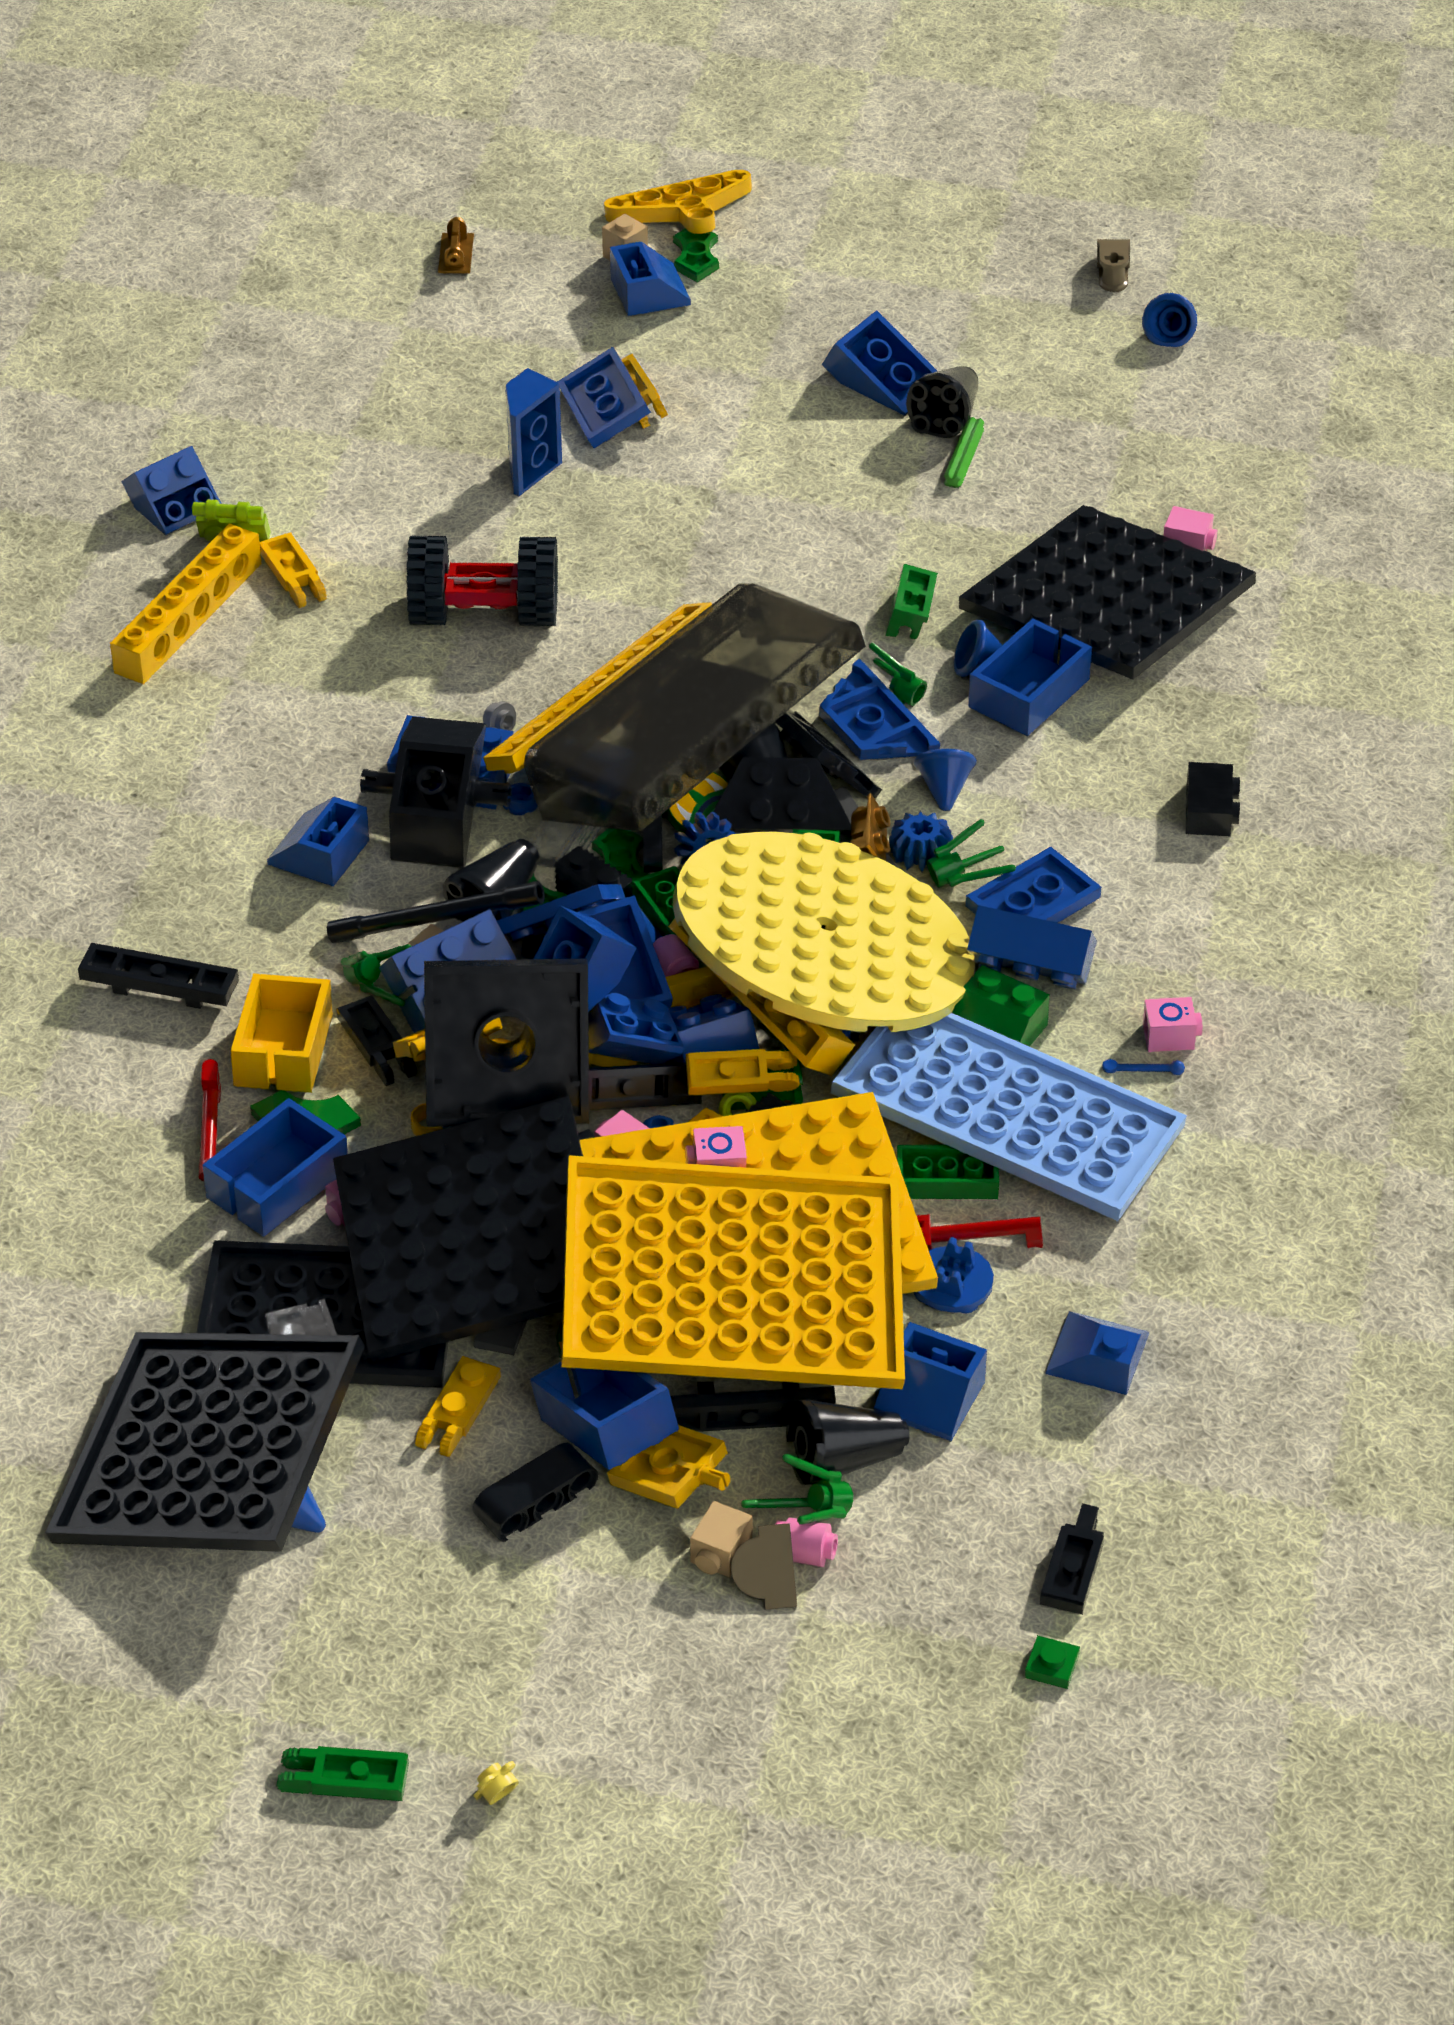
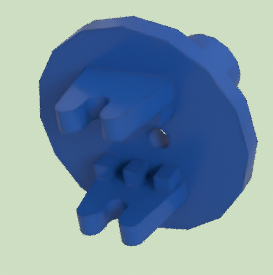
(963, 1279)

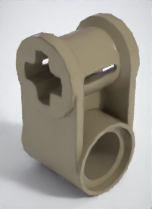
(1113, 263)

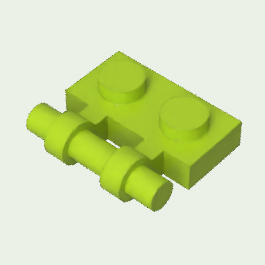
(214, 517)

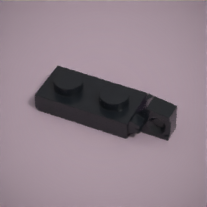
(1073, 1563)

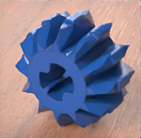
(698, 832)
(917, 837)

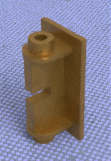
(456, 248)
(870, 828)

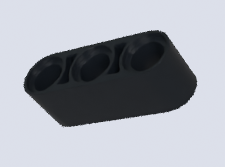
(533, 1490)

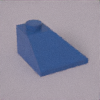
(1097, 1353)

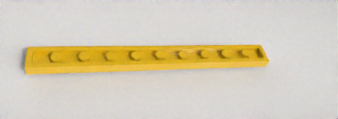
(511, 753)

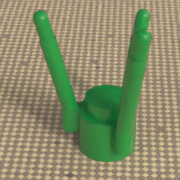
(904, 683)
(949, 868)
(364, 970)
(827, 1497)

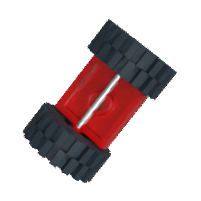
(497, 585)

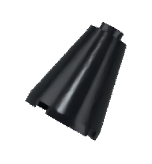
(843, 1436)

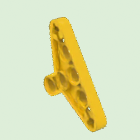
(685, 202)

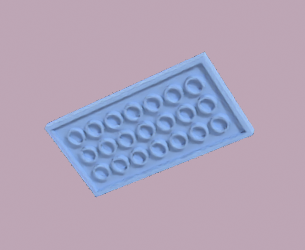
(1015, 1109)

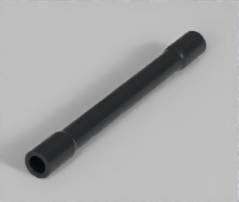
(508, 898)

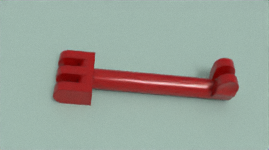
(211, 1097)
(1029, 1226)

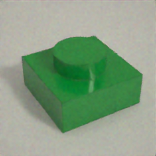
(1052, 1662)

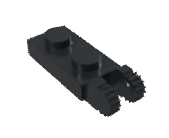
(374, 1037)

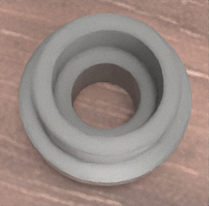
(500, 716)

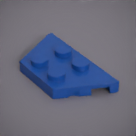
(873, 718)

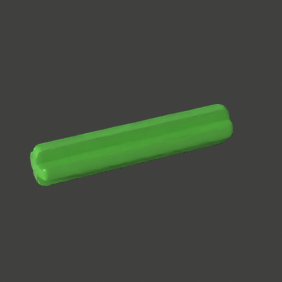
(964, 453)

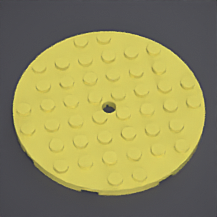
(887, 943)

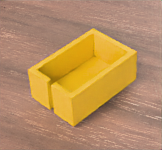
(281, 1032)

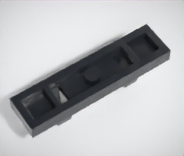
(158, 974)
(640, 1086)
(742, 1408)

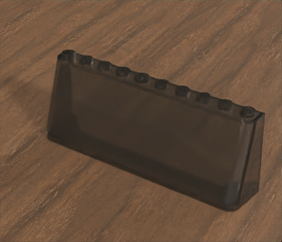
(686, 708)

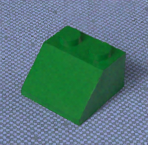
(1004, 1005)

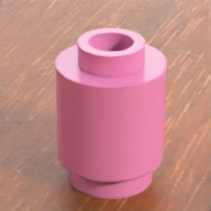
(674, 955)
(811, 1542)

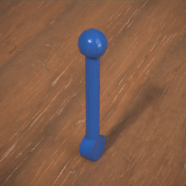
(1176, 1067)

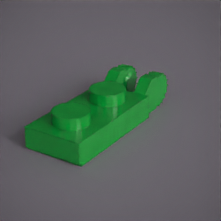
(345, 1773)

